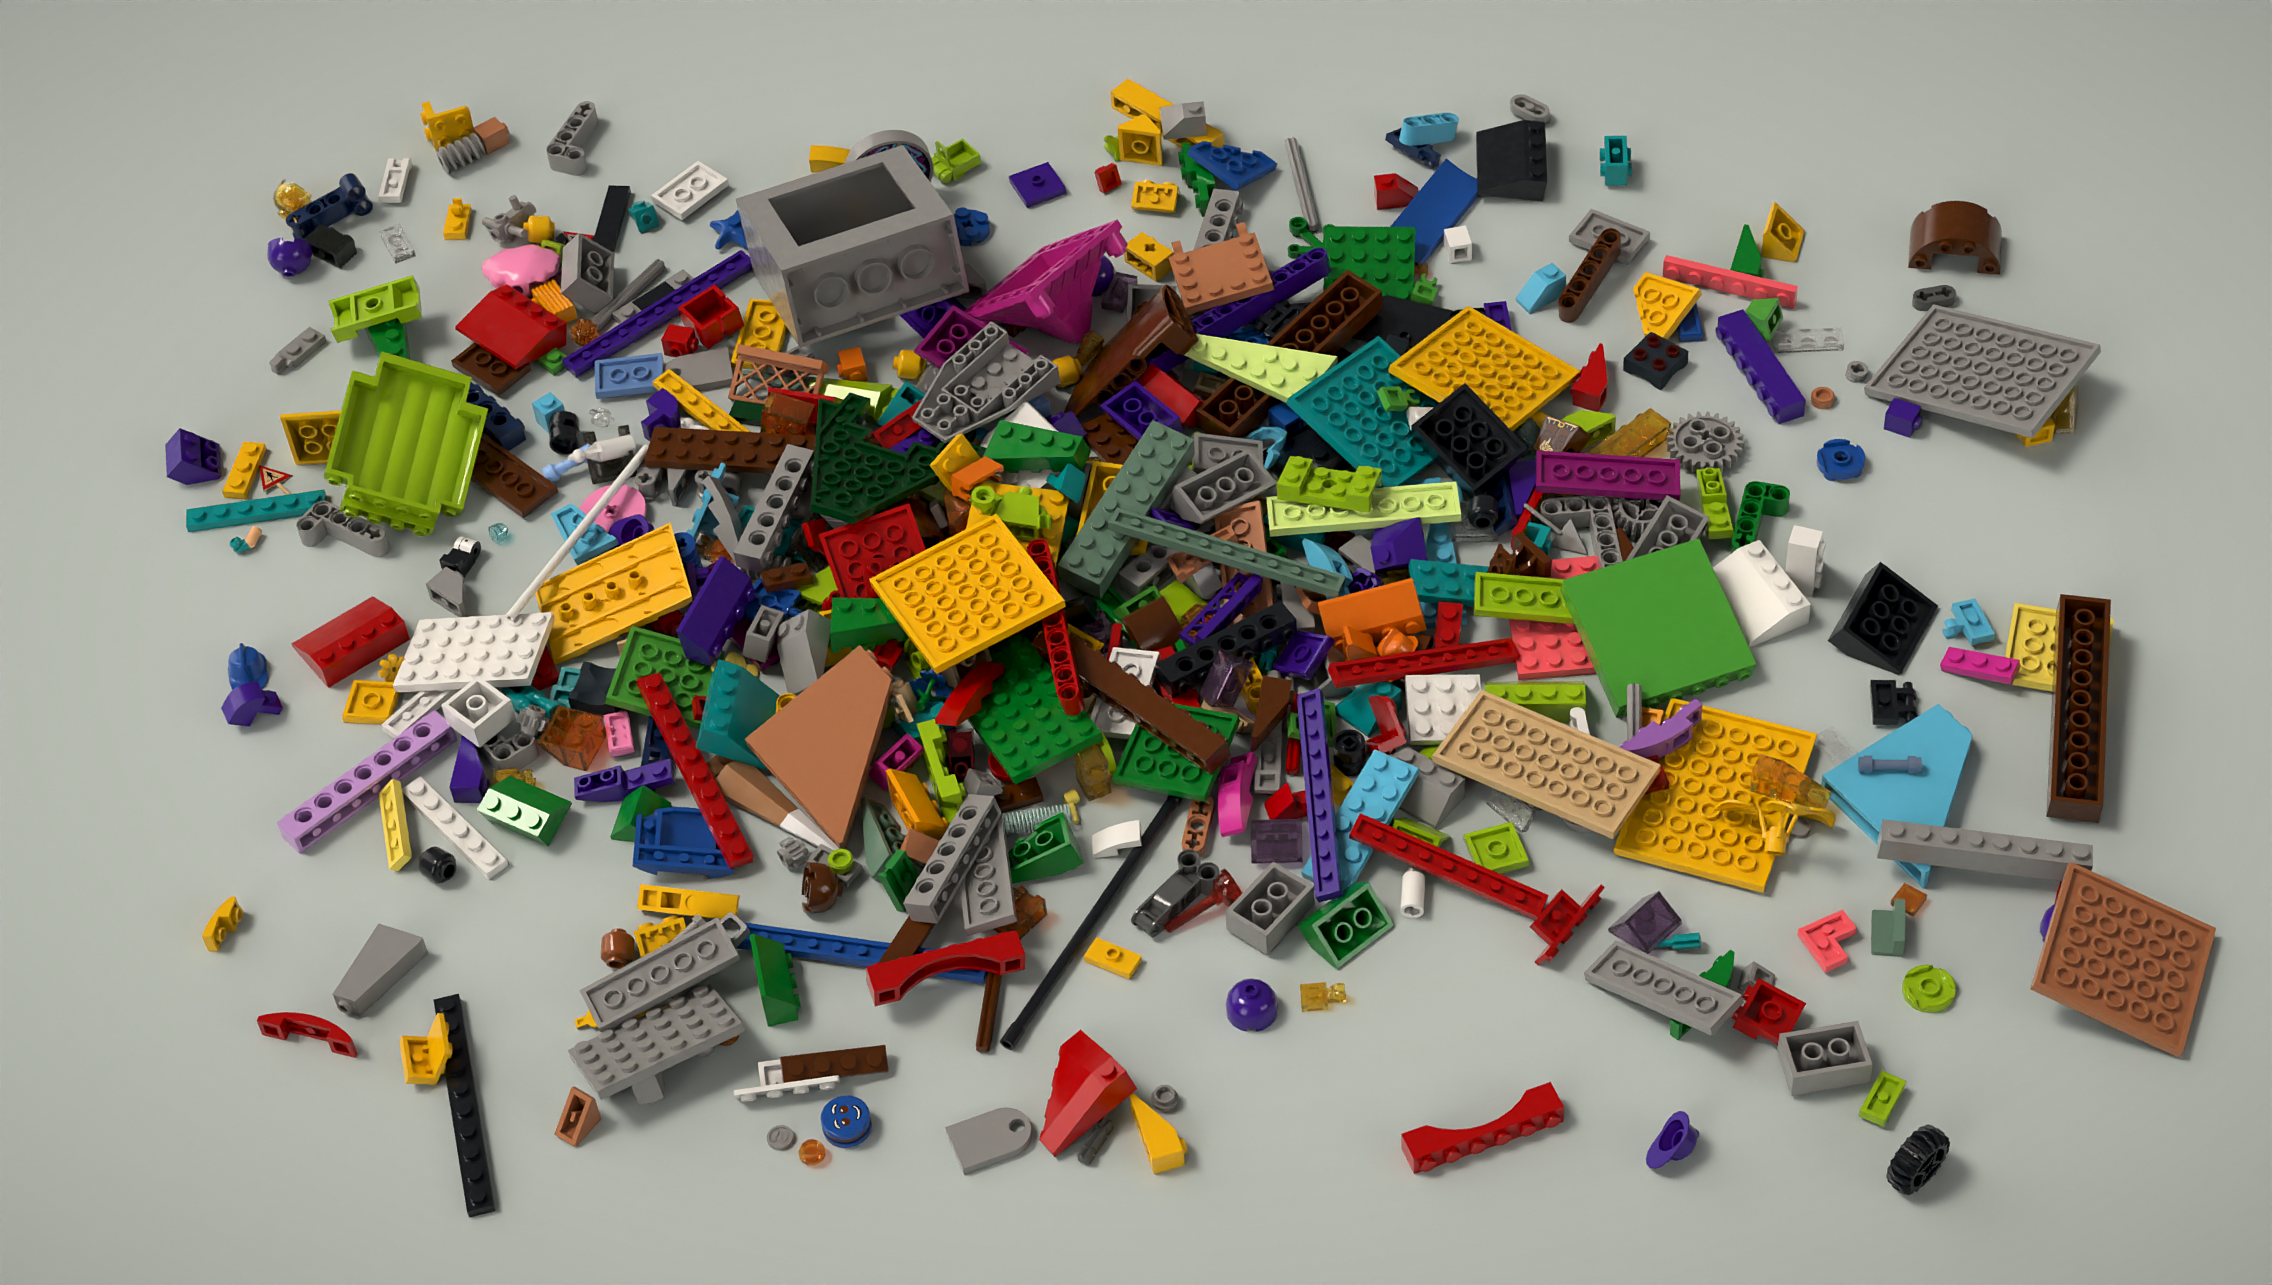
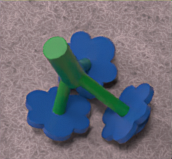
(923, 686)

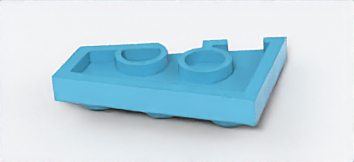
(591, 543)

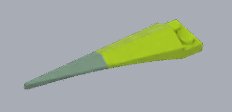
(880, 394)

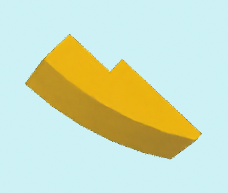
(826, 157)

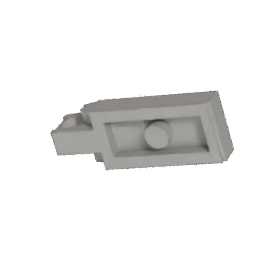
(297, 350)

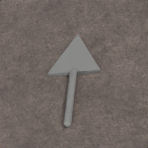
(1567, 537)

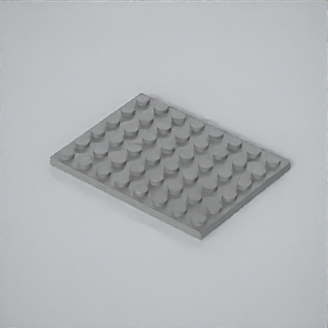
(1983, 370)

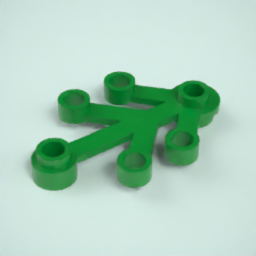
(1298, 228)

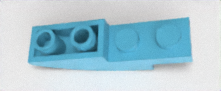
(1327, 559)

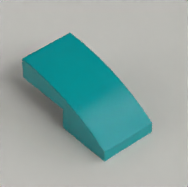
(566, 683)

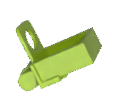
(954, 160)

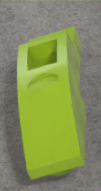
(1713, 503)

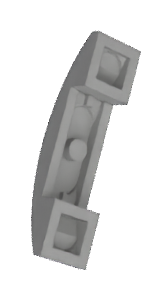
(1269, 763)

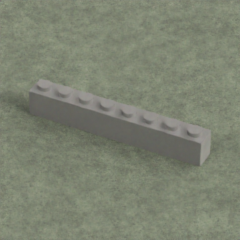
(1980, 850)

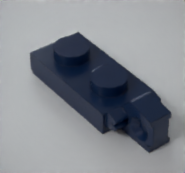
(1421, 152)

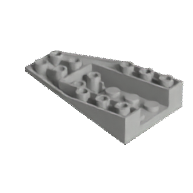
(982, 384)

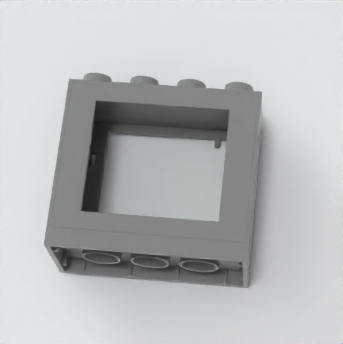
(852, 245)

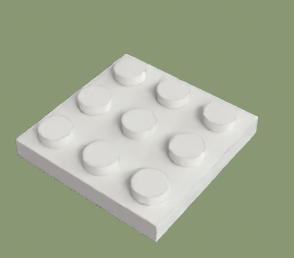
(1437, 704)

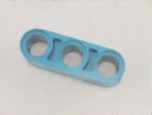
(1428, 129)

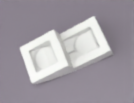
(1109, 840)

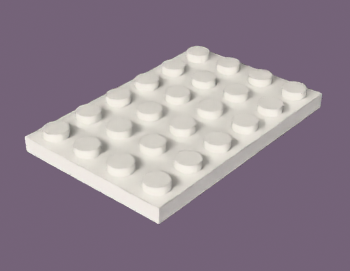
(457, 650)

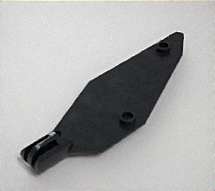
(1405, 320)

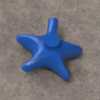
(729, 230)

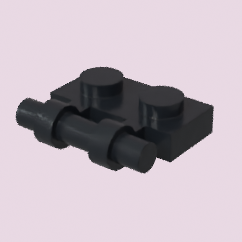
(1285, 316)
(1885, 705)

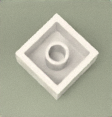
(478, 711)

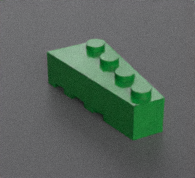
(389, 338)
(1035, 448)
(862, 622)

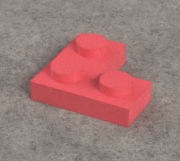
(1822, 939)

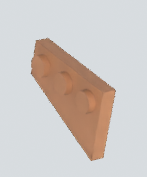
(1186, 565)

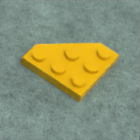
(1663, 303)

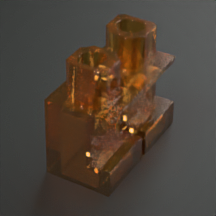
(1029, 912)

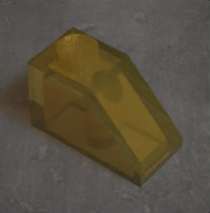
(2066, 413)

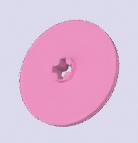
(624, 504)

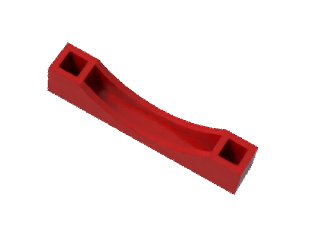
(994, 954)
(1434, 1146)

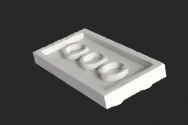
(1143, 666)

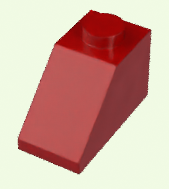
(1393, 191)

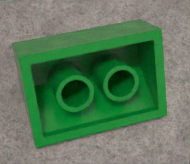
(524, 809)
(1346, 924)
(775, 981)

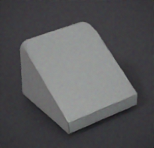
(1751, 974)

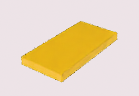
(761, 329)

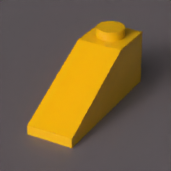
(1158, 1137)

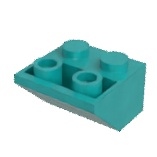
(904, 398)

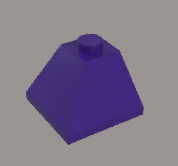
(1398, 544)

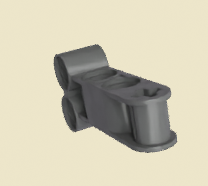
(1176, 892)

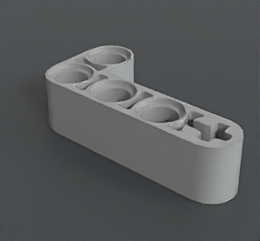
(565, 149)
(327, 519)
(510, 753)

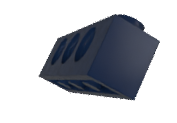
(499, 422)

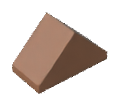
(578, 1117)

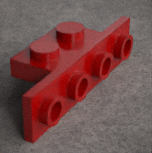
(1558, 919)

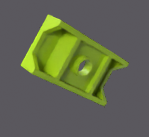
(393, 300)
(1310, 485)
(946, 788)

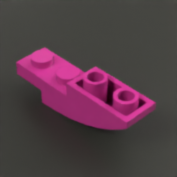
(1234, 794)

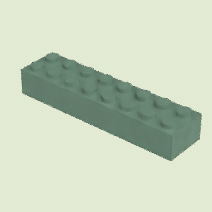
(1138, 487)

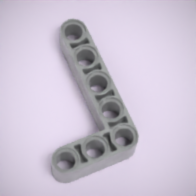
(1587, 512)

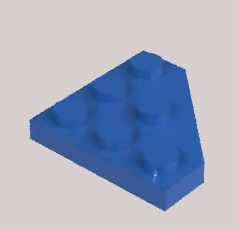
(1231, 164)

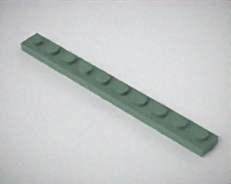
(1227, 553)

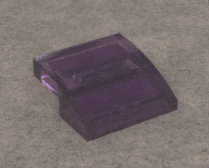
(1276, 841)

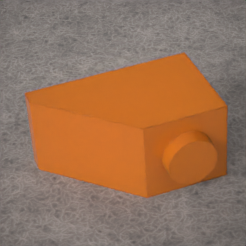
(1357, 645)

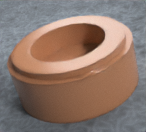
(1822, 397)

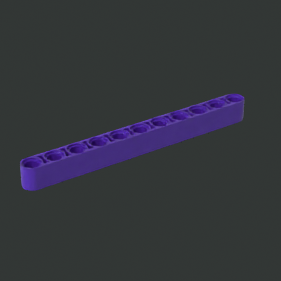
(1231, 316)

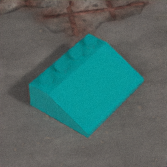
(732, 711)

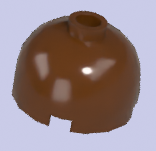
(820, 887)

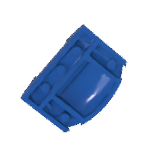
(677, 843)

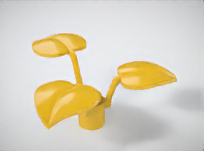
(1776, 837)

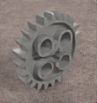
(1705, 442)

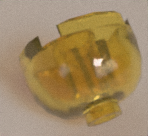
(290, 198)

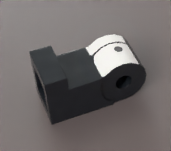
(462, 555)

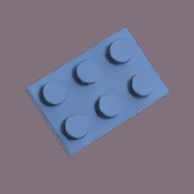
(627, 375)

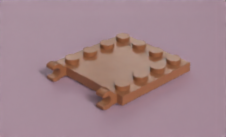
(1220, 272)

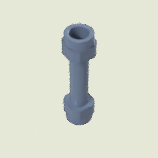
(1912, 764)

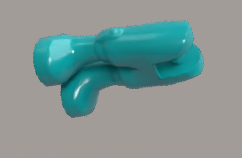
(531, 696)

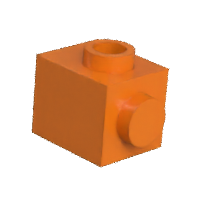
(852, 365)

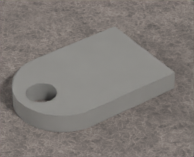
(704, 369)
(988, 1138)

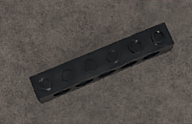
(1243, 639)

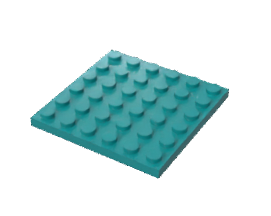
(1352, 419)

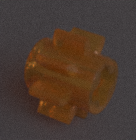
(584, 332)

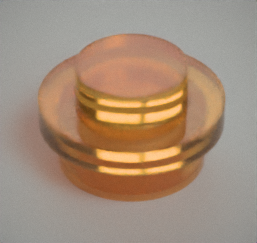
(812, 1152)

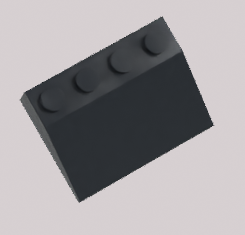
(1512, 161)
(1468, 441)
(1310, 445)
(1883, 620)

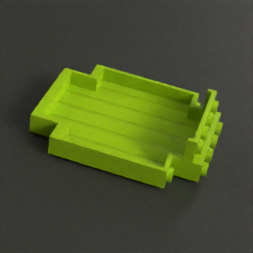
(405, 444)

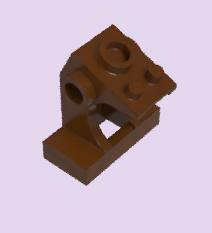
(1526, 557)

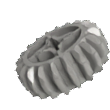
(1633, 514)

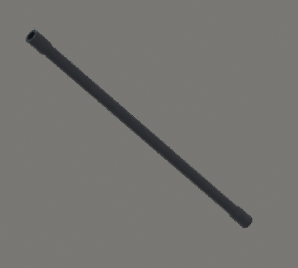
(1018, 1027)

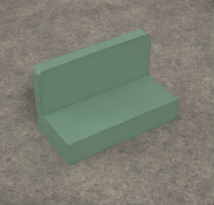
(1888, 930)

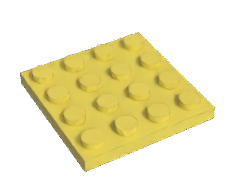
(2032, 642)

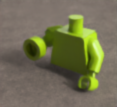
(1016, 510)

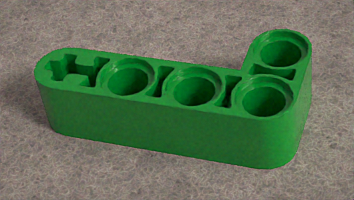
(1758, 500)

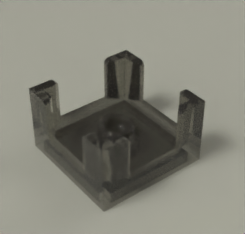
(611, 469)

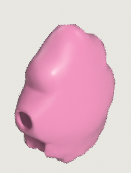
(523, 268)

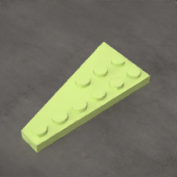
(1264, 367)

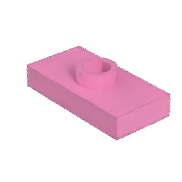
(619, 733)

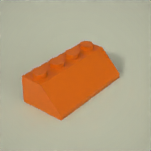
(1374, 612)

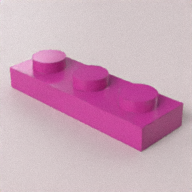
(1980, 665)

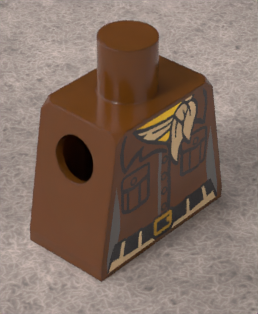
(1561, 436)

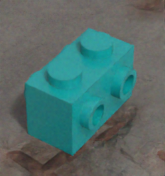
(1615, 158)

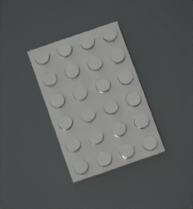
(655, 1041)

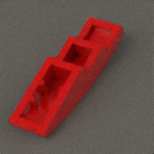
(967, 695)

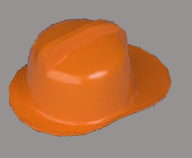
(1397, 643)

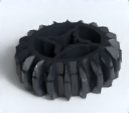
(1918, 1159)

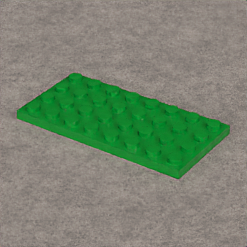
(1024, 716)

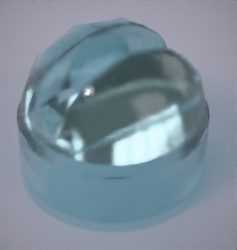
(498, 532)

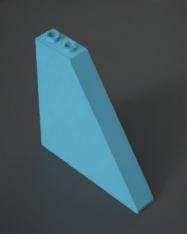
(1904, 796)

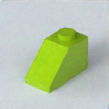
(1596, 424)

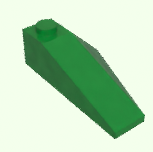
(1046, 851)

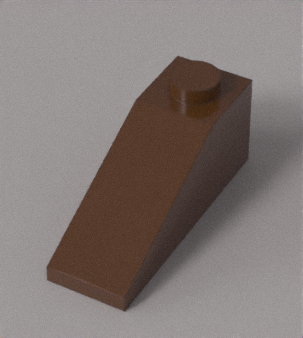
(1271, 708)

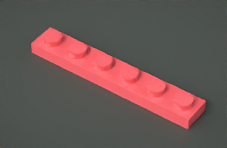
(1728, 281)

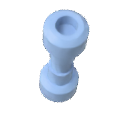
(553, 472)

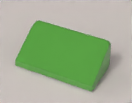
(1137, 602)

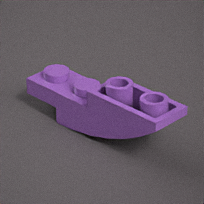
(1669, 736)

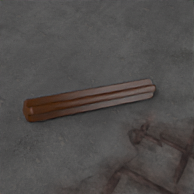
(988, 1012)

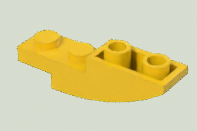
(687, 901)

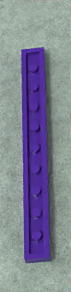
(655, 314)
(1319, 796)

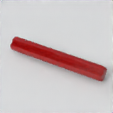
(1293, 748)

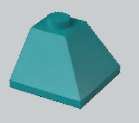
(1357, 710)

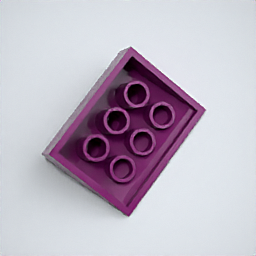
(950, 335)

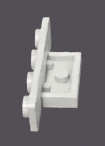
(773, 1086)

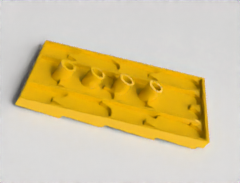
(614, 593)

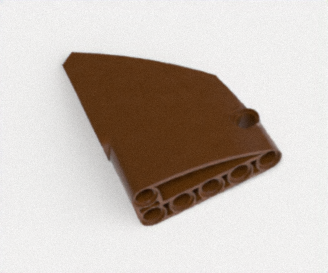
(1154, 322)

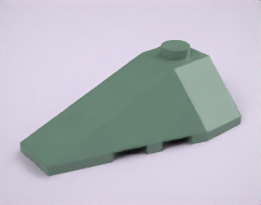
(881, 838)

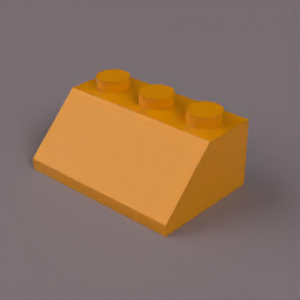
(914, 805)

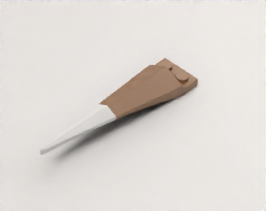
(752, 791)

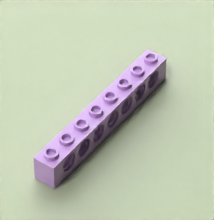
(364, 782)

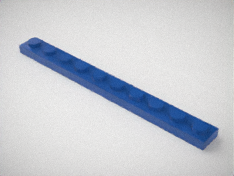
(841, 949)

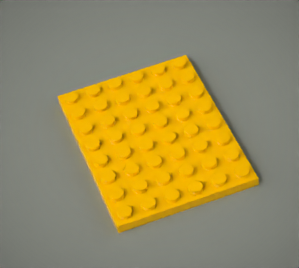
(1678, 824)

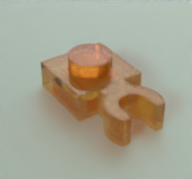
(712, 550)

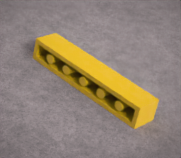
(1135, 100)

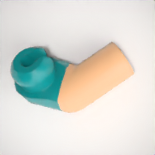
(249, 542)

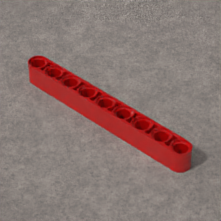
(1058, 637)

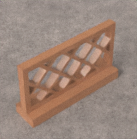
(776, 360)

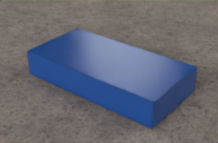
(1690, 327)

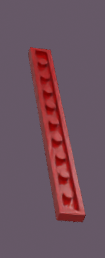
(695, 771)

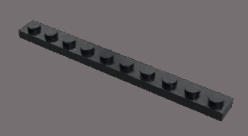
(465, 1111)

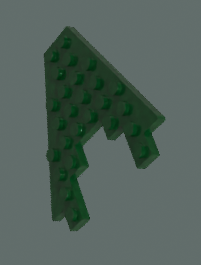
(861, 478)

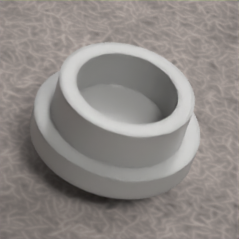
(1164, 1098)

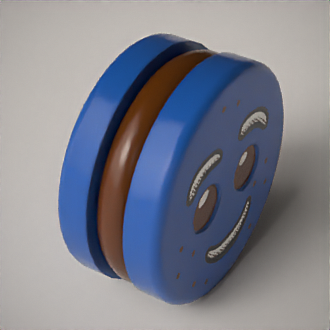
(846, 1121)

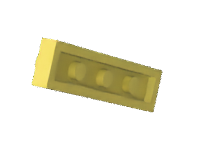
(395, 825)

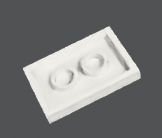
(689, 190)

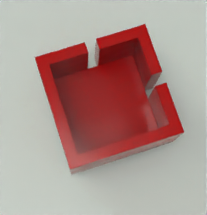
(711, 316)

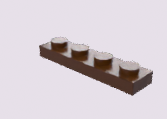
(832, 1063)

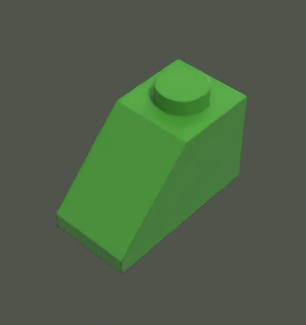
(1765, 316)

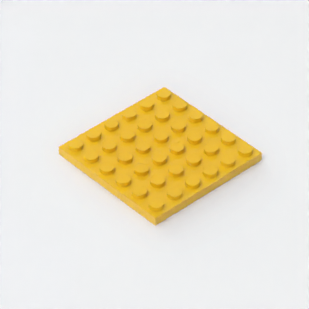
(1492, 360)
(967, 593)

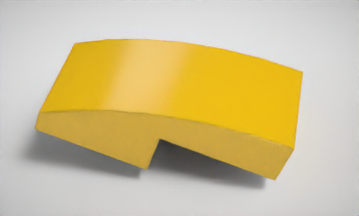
(223, 920)

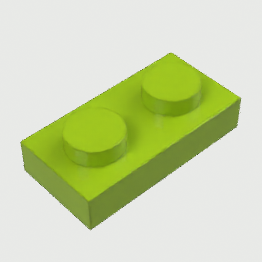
(1882, 1098)

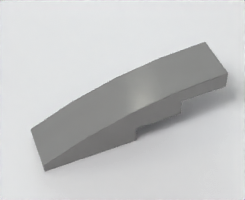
(730, 527)

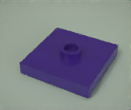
(1037, 184)
(1303, 655)

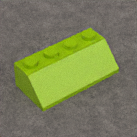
(1547, 698)

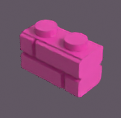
(899, 757)

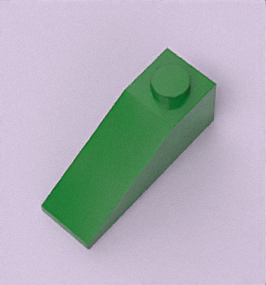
(1747, 257)

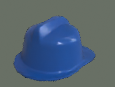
(247, 666)

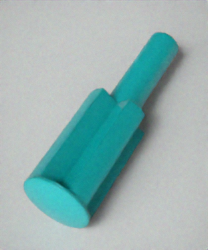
(1682, 941)

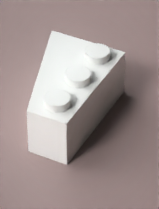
(1805, 559)

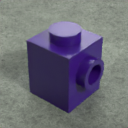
(1902, 418)

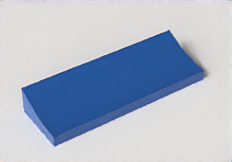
(1438, 207)

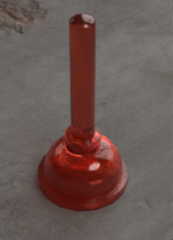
(1225, 892)

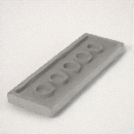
(988, 886)
(660, 975)
(1664, 987)

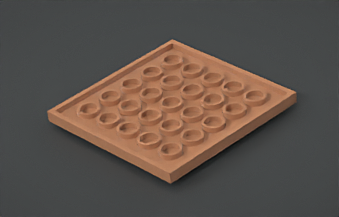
(2123, 959)

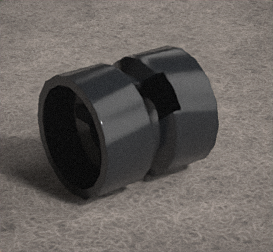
(564, 432)
(1349, 752)

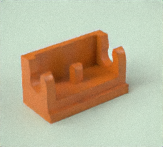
(975, 474)

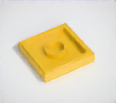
(370, 702)

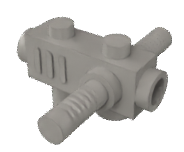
(510, 223)

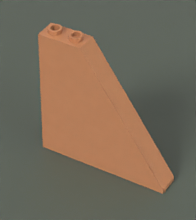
(827, 741)

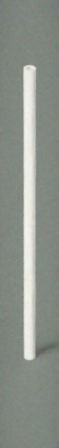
(577, 534)

